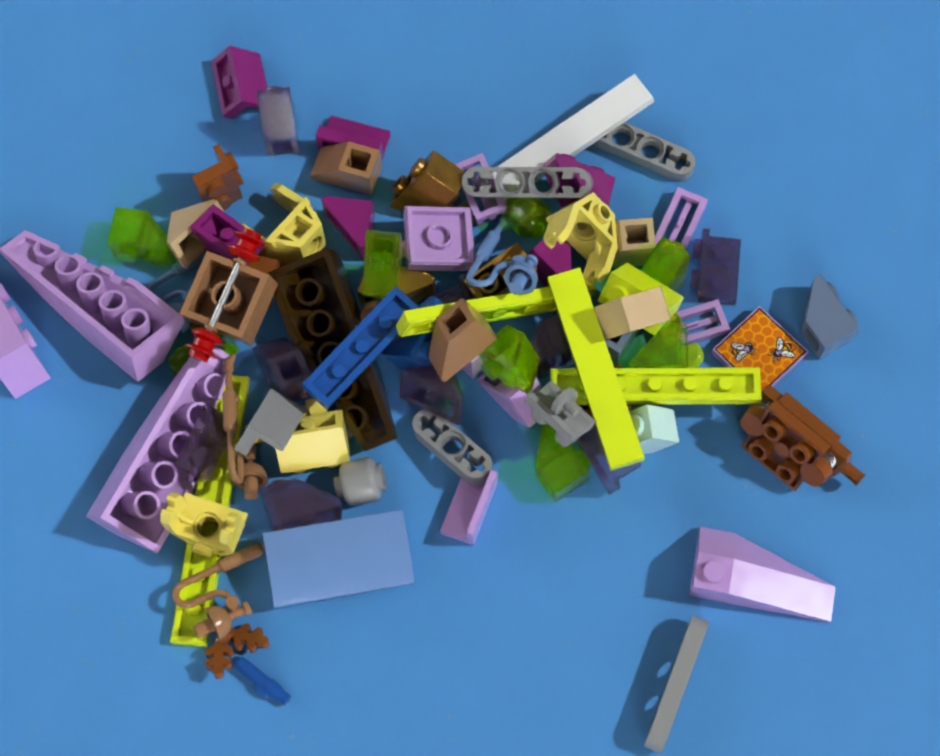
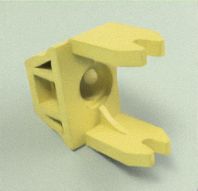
(299, 232)
(593, 240)
(190, 514)

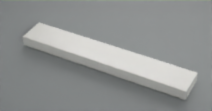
(579, 130)

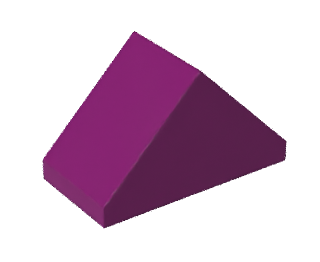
(351, 219)
(551, 260)

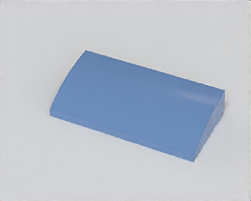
(338, 558)

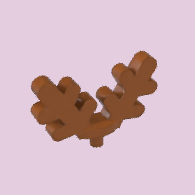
(217, 652)

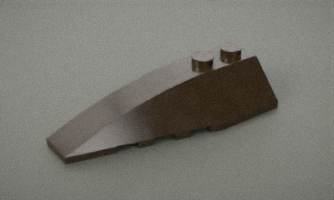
(318, 316)

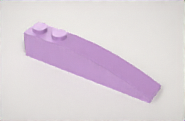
(107, 310)
(146, 471)

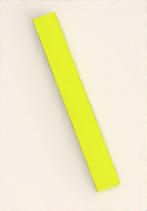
(218, 490)

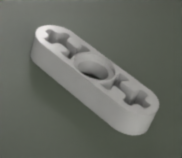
(457, 461)

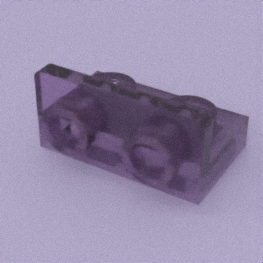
(716, 269)

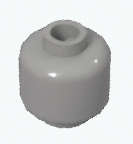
(360, 481)

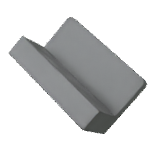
(272, 423)

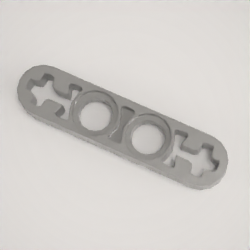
(640, 139)
(527, 179)
(676, 684)

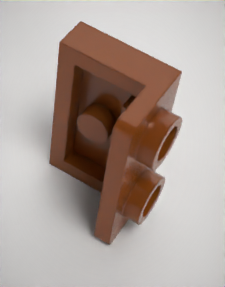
(220, 180)

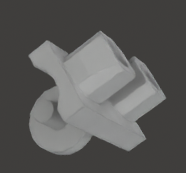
(561, 412)

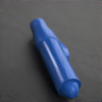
(261, 682)

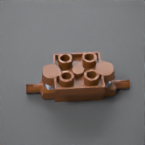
(795, 442)

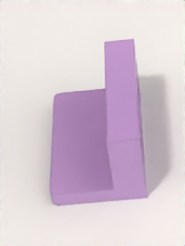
(469, 509)

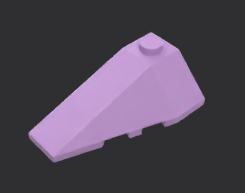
(749, 576)

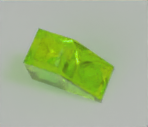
(139, 237)
(668, 263)
(511, 360)
(559, 467)

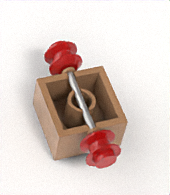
(228, 297)

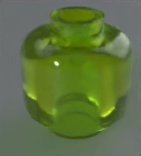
(527, 216)

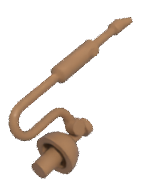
(249, 475)
(218, 618)

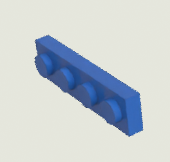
(358, 349)

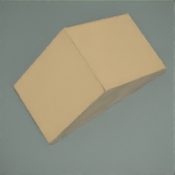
(180, 236)
(632, 313)

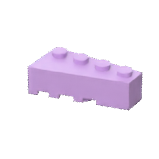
(19, 363)

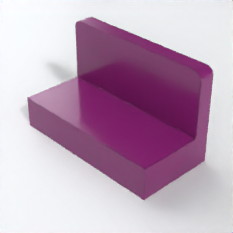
(237, 79)
(343, 130)

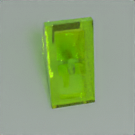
(382, 262)
(666, 348)

